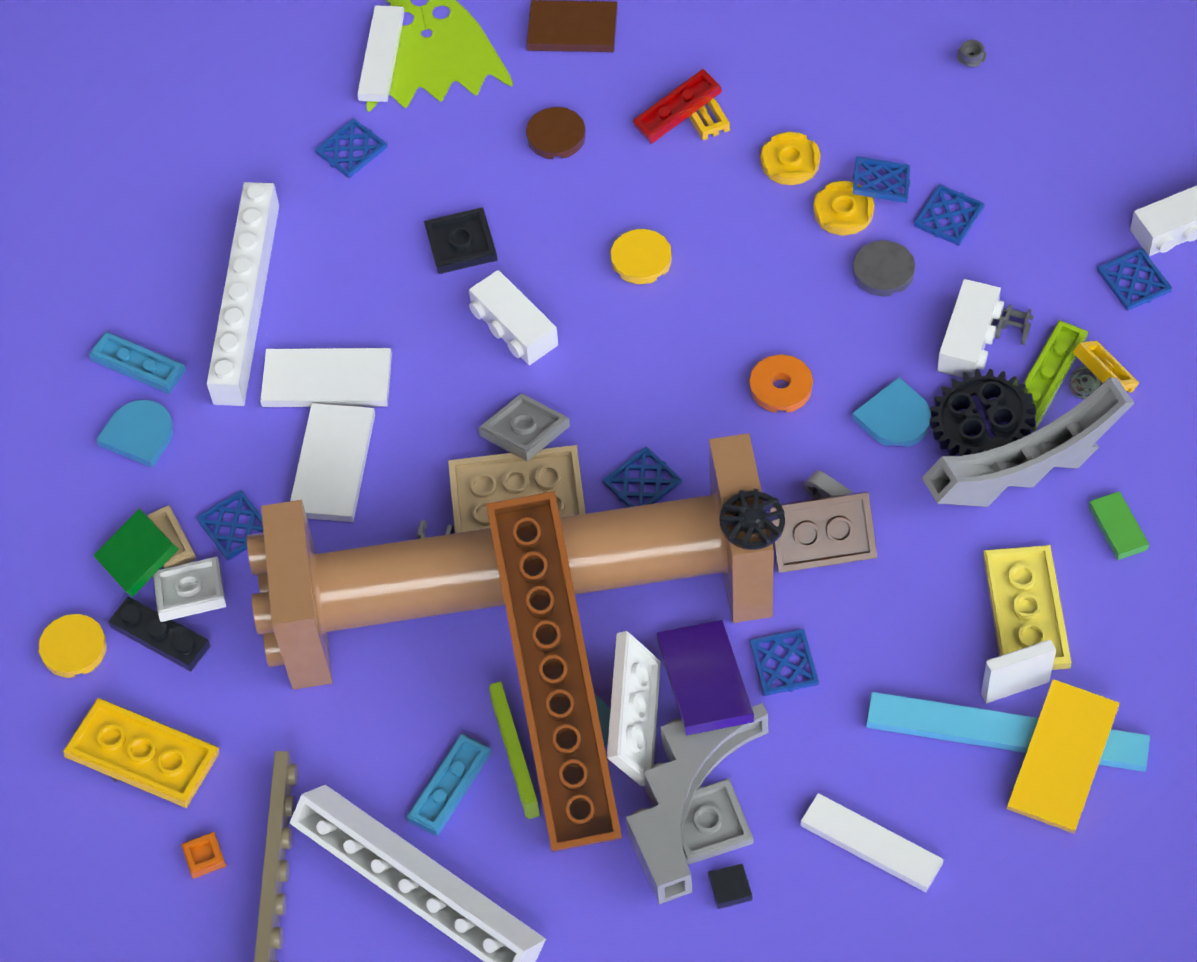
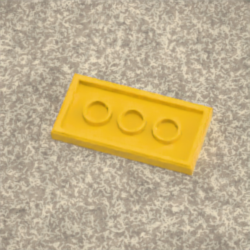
(141, 752)
(1063, 756)

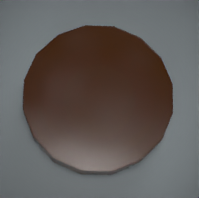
(555, 132)

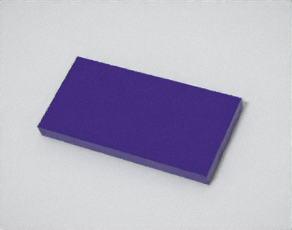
(705, 677)

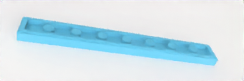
(988, 728)

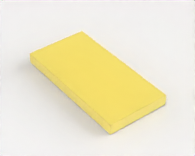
(1026, 600)

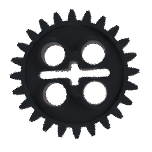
(955, 426)

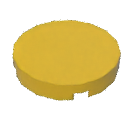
(790, 158)
(842, 211)
(641, 256)
(72, 645)

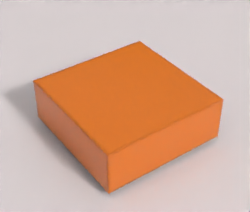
(203, 855)

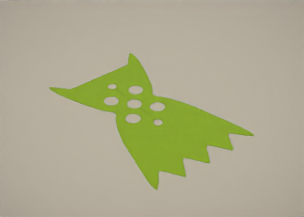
(452, 53)

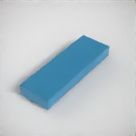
(137, 362)
(449, 785)

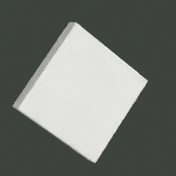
(189, 589)
(1018, 671)

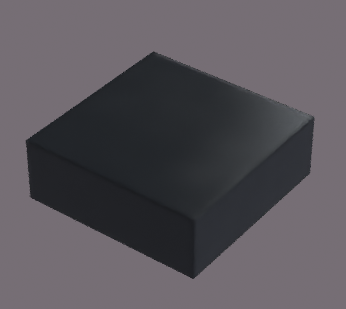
(730, 886)

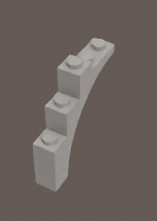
(1063, 443)
(670, 787)

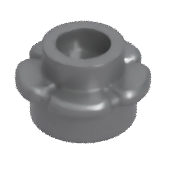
(971, 53)

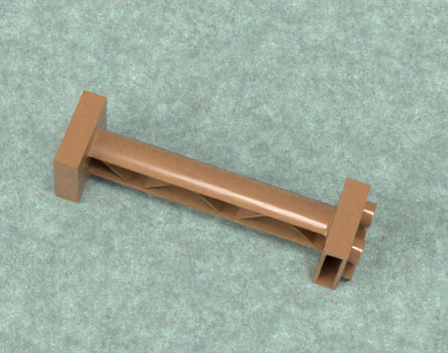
(320, 593)

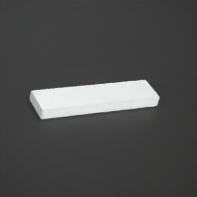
(381, 53)
(872, 842)

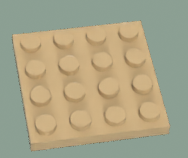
(507, 477)

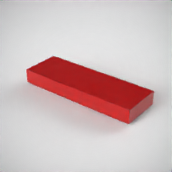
(677, 106)

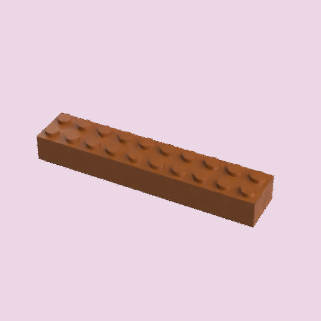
(553, 672)

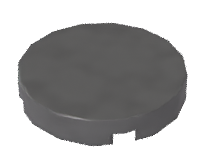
(883, 268)

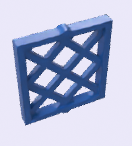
(339, 135)
(875, 192)
(939, 231)
(1148, 297)
(628, 465)
(221, 508)
(790, 685)

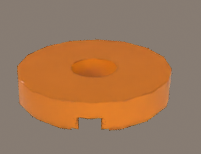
(781, 368)

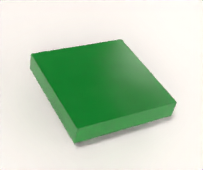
(136, 552)

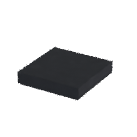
(460, 240)

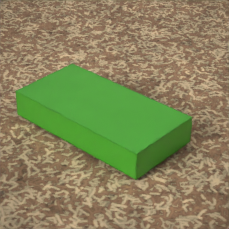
(1118, 525)

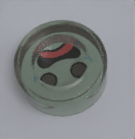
(1083, 382)

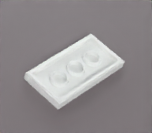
(326, 377)
(333, 461)
(633, 707)

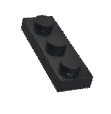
(164, 638)

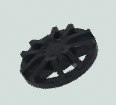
(752, 519)

